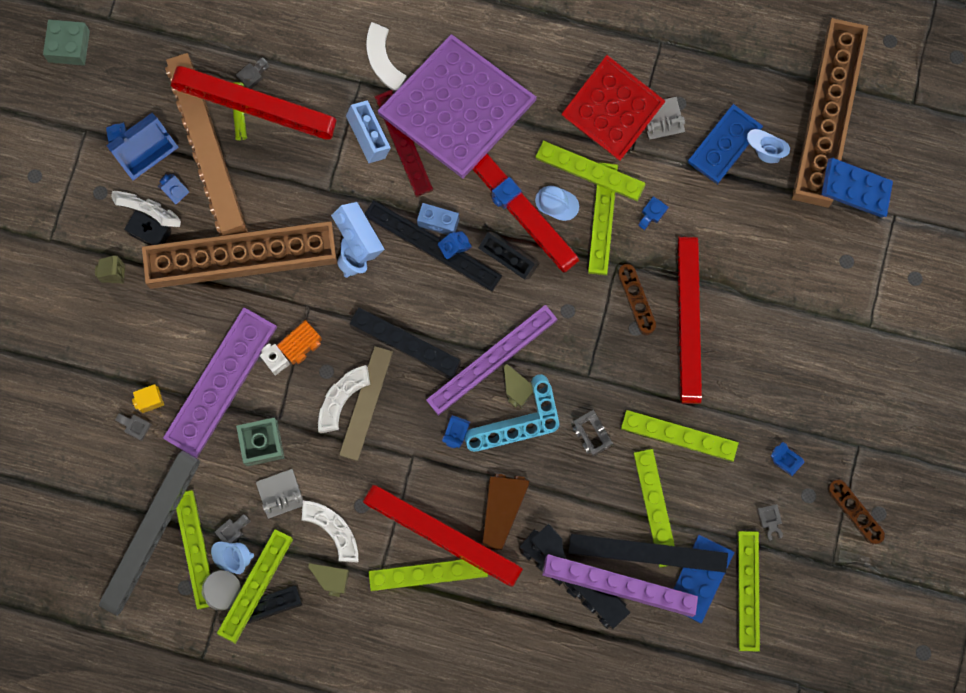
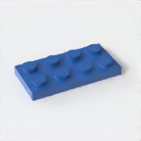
(724, 144)
(857, 187)
(702, 582)

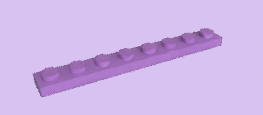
(491, 360)
(620, 585)

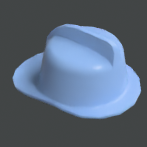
(768, 147)
(557, 203)
(348, 262)
(231, 556)

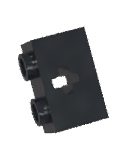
(137, 228)

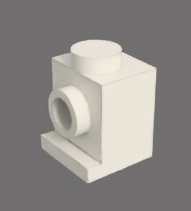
(278, 363)

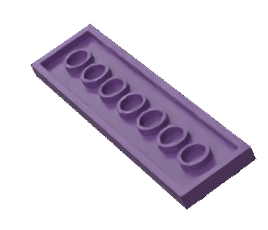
(220, 382)

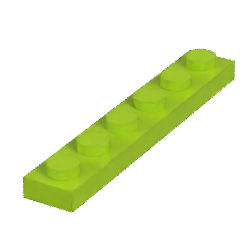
(590, 171)
(602, 228)
(679, 435)
(653, 498)
(193, 545)
(423, 575)
(254, 586)
(748, 591)

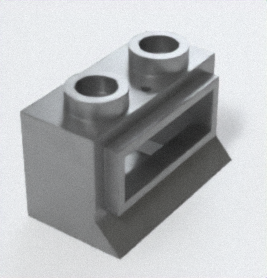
(599, 430)

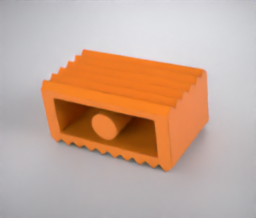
(299, 343)

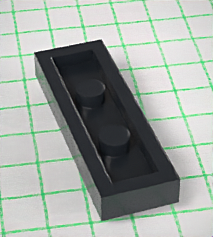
(276, 603)

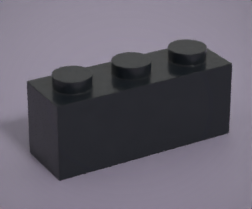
(508, 255)

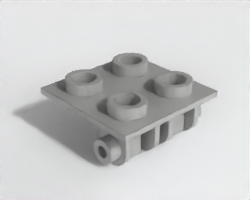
(666, 121)
(280, 493)

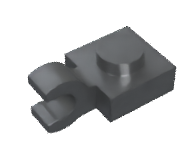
(251, 75)
(135, 426)
(230, 531)

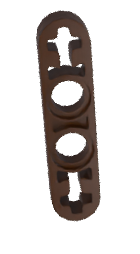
(639, 298)
(858, 510)

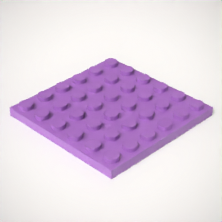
(457, 106)

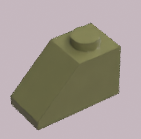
(110, 270)
(517, 388)
(331, 579)

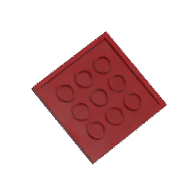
(613, 108)

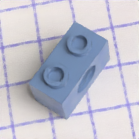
(438, 219)

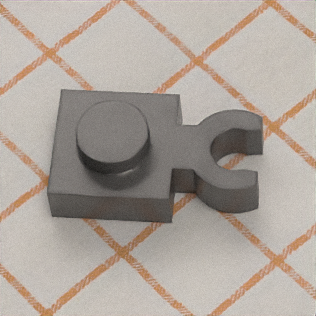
(770, 518)

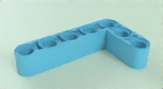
(519, 423)

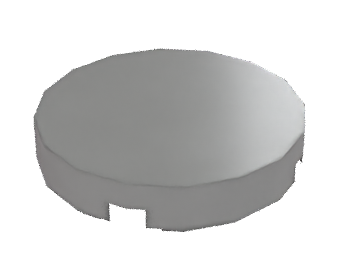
(221, 590)

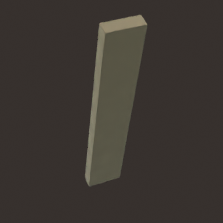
(366, 404)

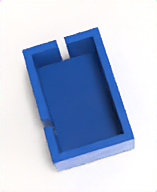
(142, 146)

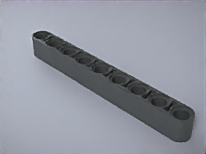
(149, 533)

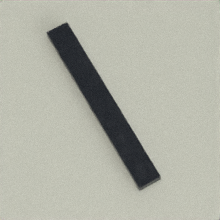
(429, 244)
(648, 553)

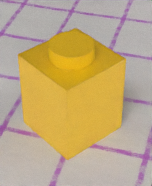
(147, 399)

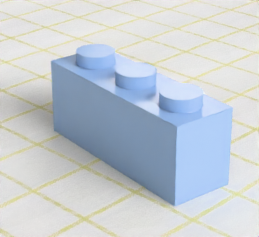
(368, 131)
(357, 232)

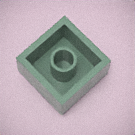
(66, 42)
(260, 442)

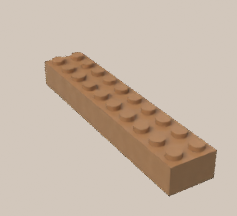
(830, 108)
(208, 156)
(239, 255)

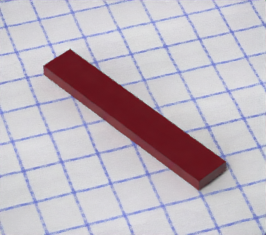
(407, 153)

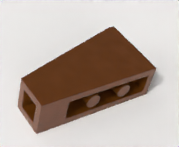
(502, 508)

